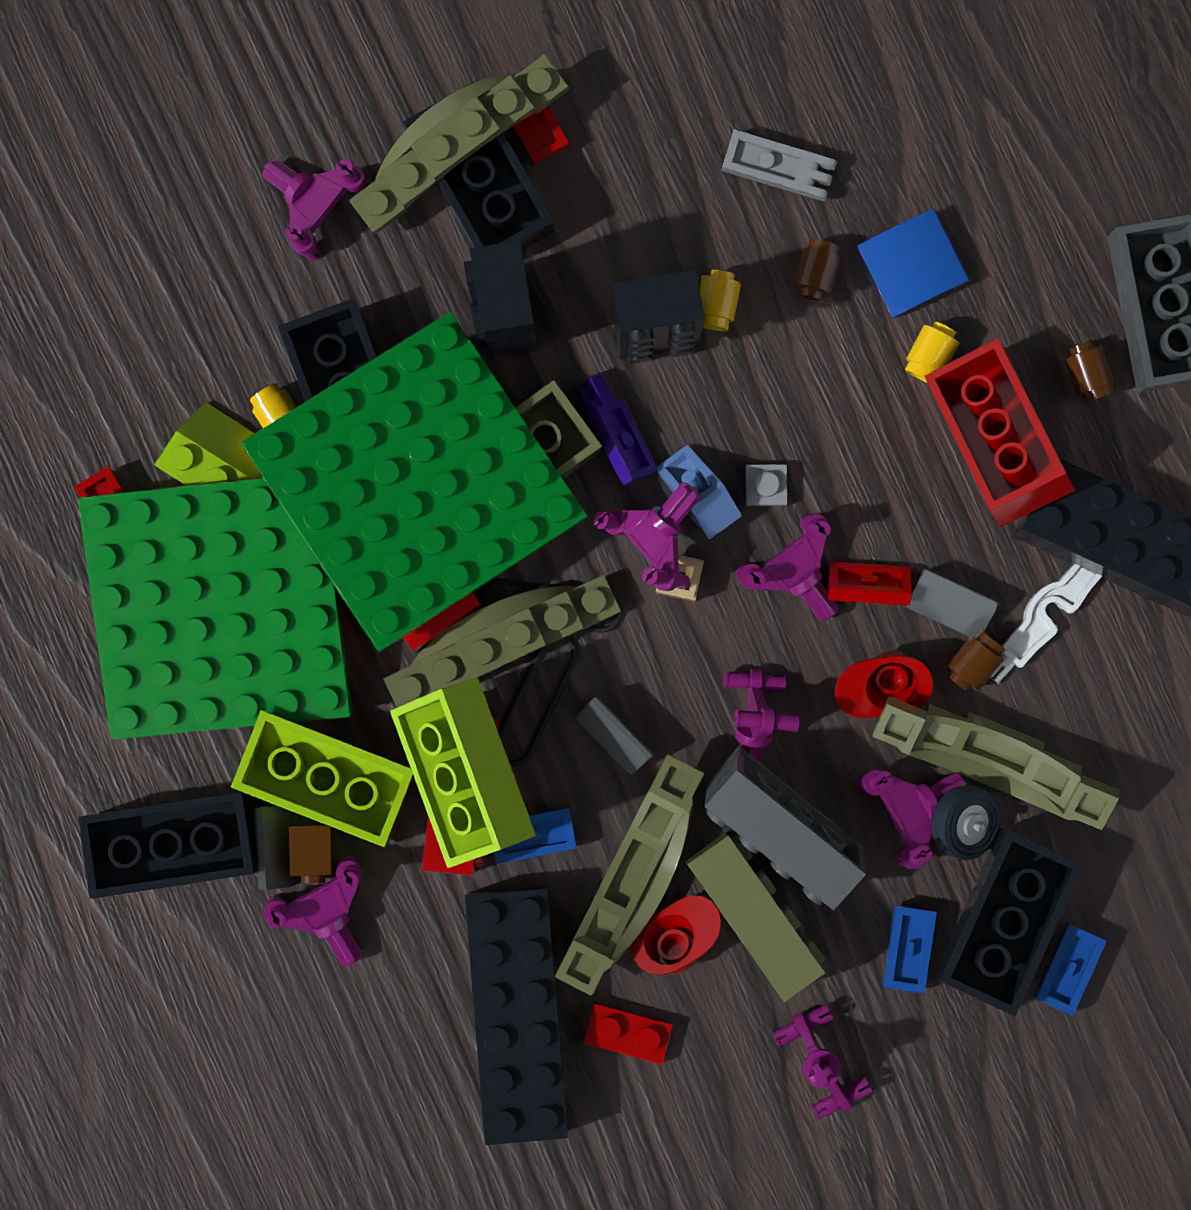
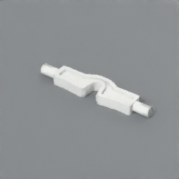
(1036, 625)

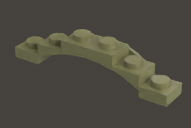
(451, 134)
(502, 635)
(997, 759)
(635, 877)

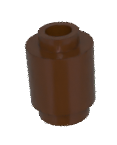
(817, 270)
(1090, 371)
(976, 661)

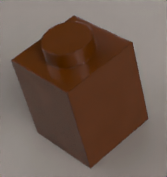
(312, 852)

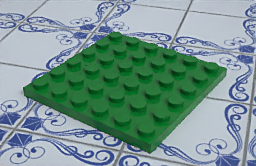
(414, 481)
(209, 611)

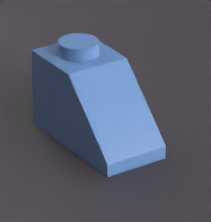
(715, 506)

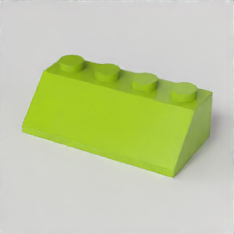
(208, 450)
(462, 772)
(323, 779)

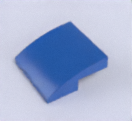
(913, 263)

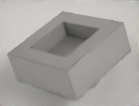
(766, 485)

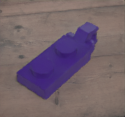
(616, 431)

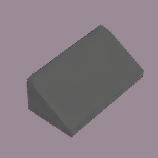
(951, 604)
(613, 735)
(273, 847)

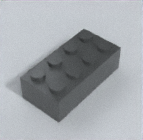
(1155, 299)
(785, 829)

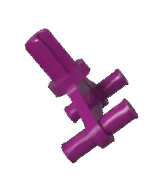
(312, 198)
(655, 535)
(796, 568)
(757, 723)
(910, 809)
(323, 911)
(821, 1065)

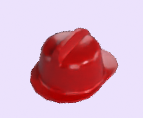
(869, 683)
(677, 936)

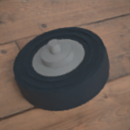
(966, 822)

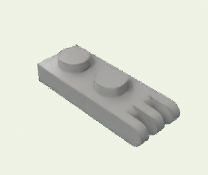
(777, 165)

